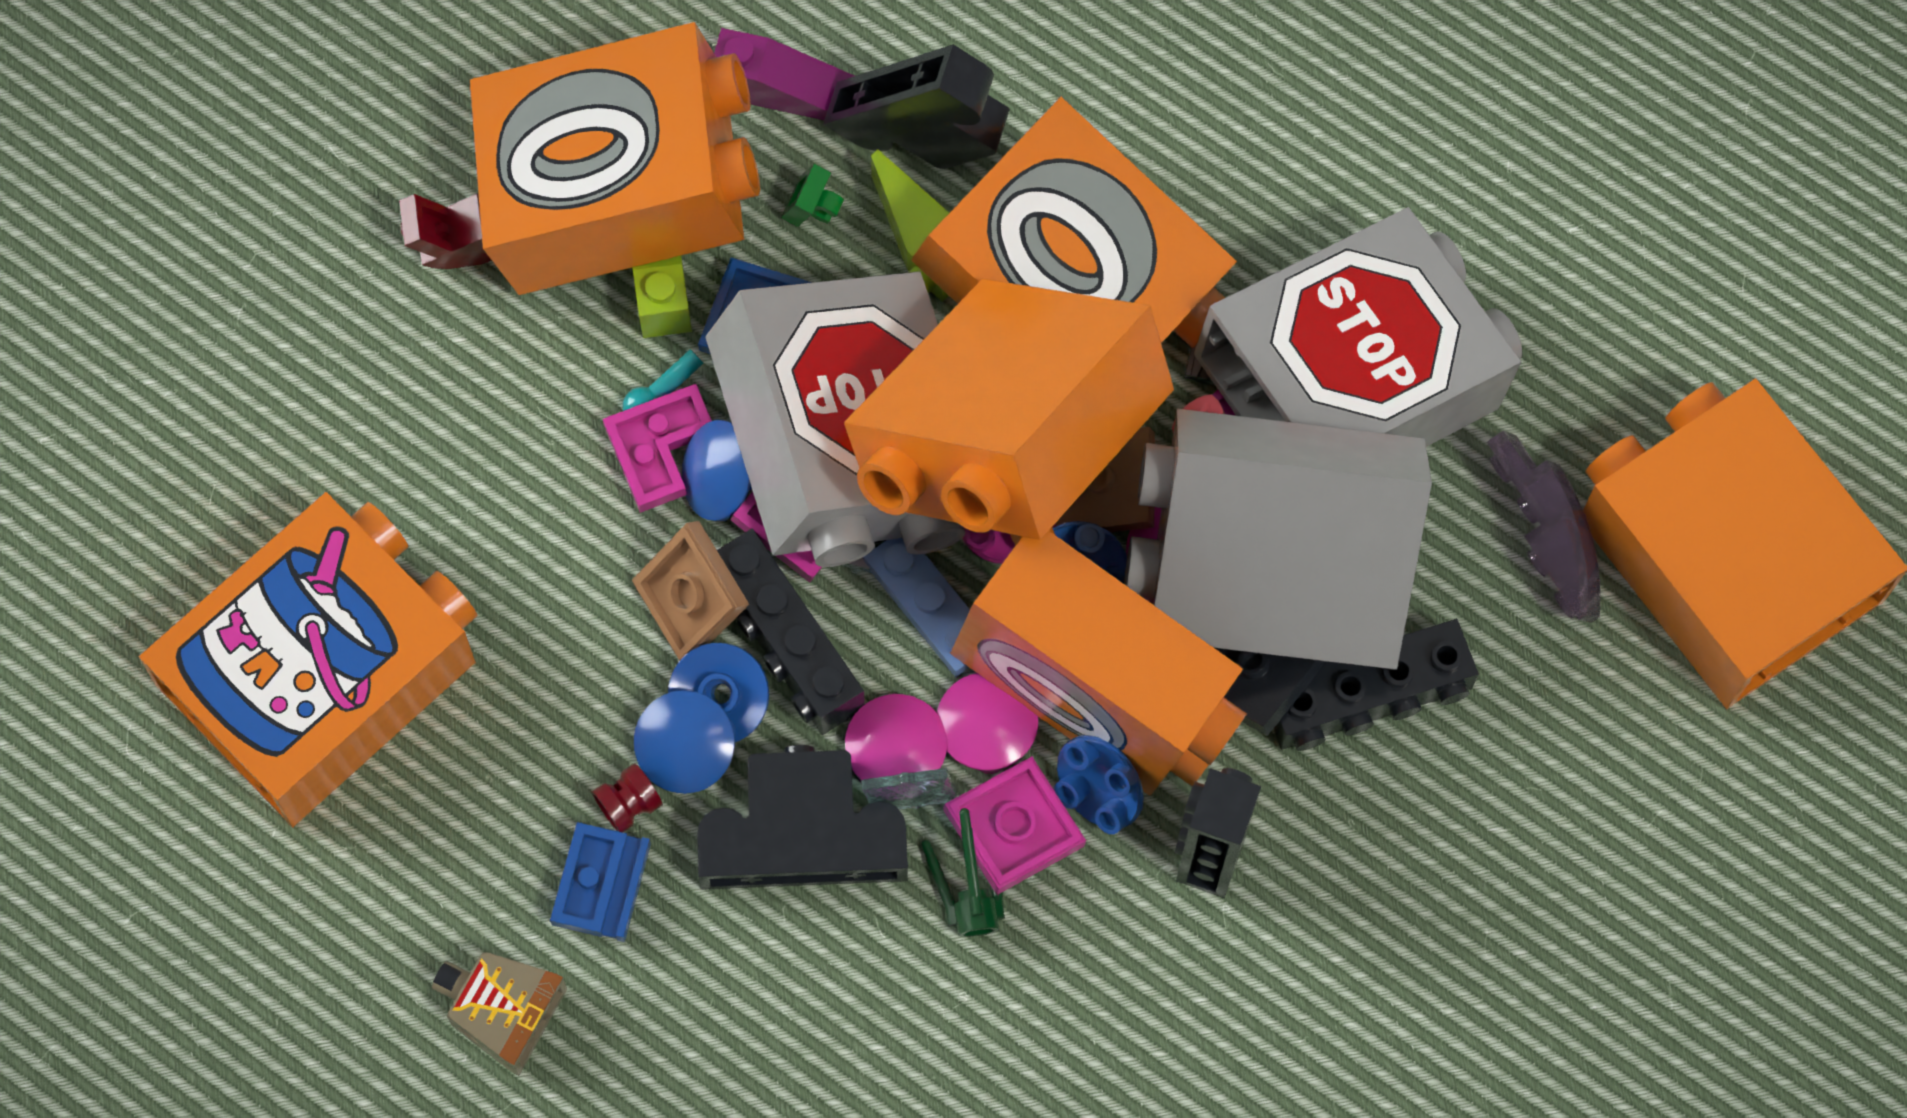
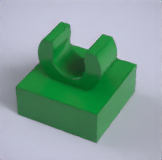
(812, 199)

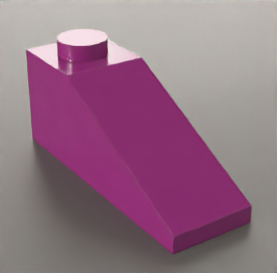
(781, 75)

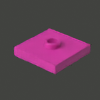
(1016, 825)

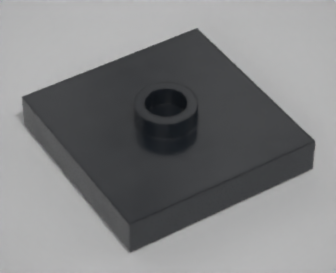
(1268, 685)

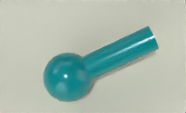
(665, 383)

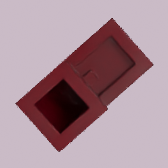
(442, 234)

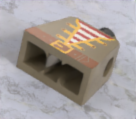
(501, 1005)

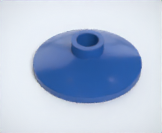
(729, 665)

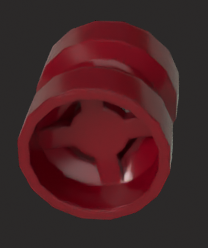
(627, 798)

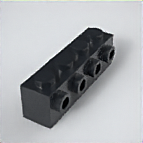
(791, 637)
(1350, 697)
(1215, 829)

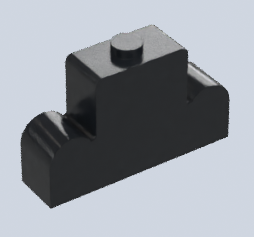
(925, 104)
(801, 828)

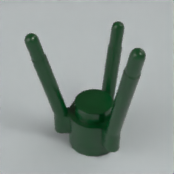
(975, 912)

